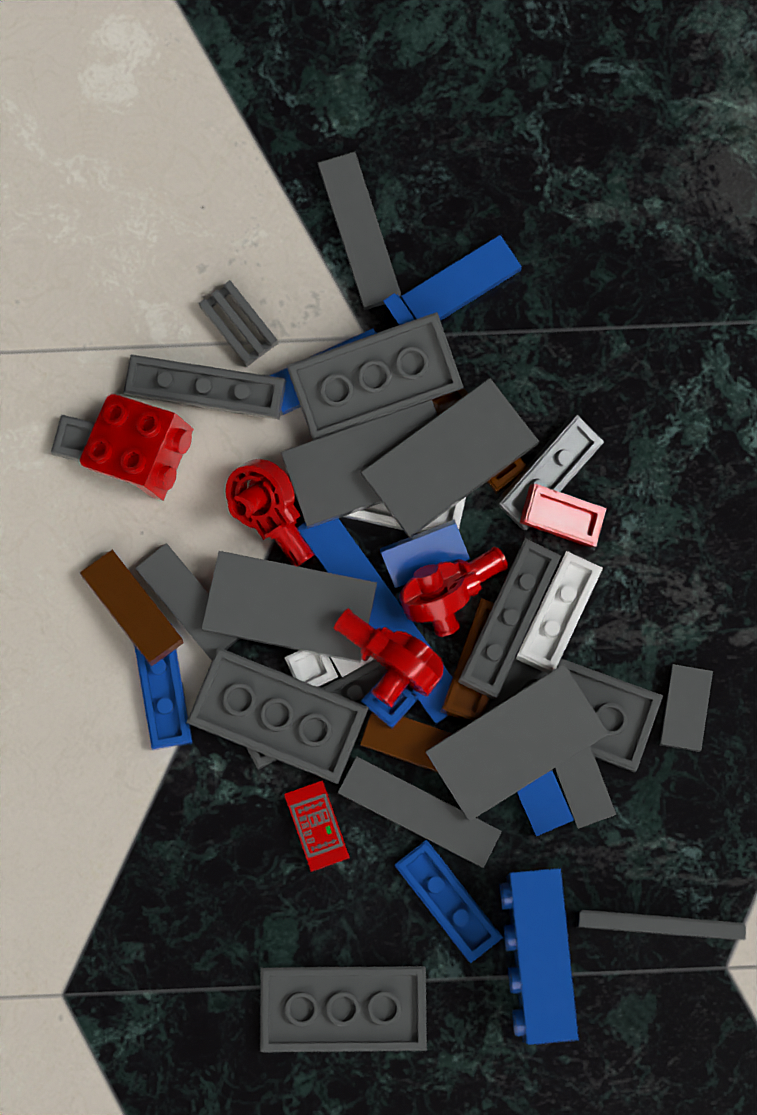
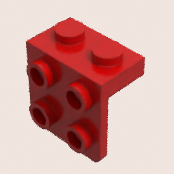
(137, 444)

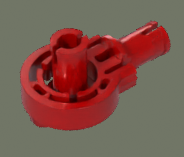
(267, 506)
(446, 588)
(403, 655)

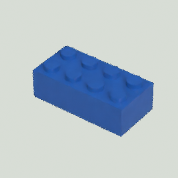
(540, 955)

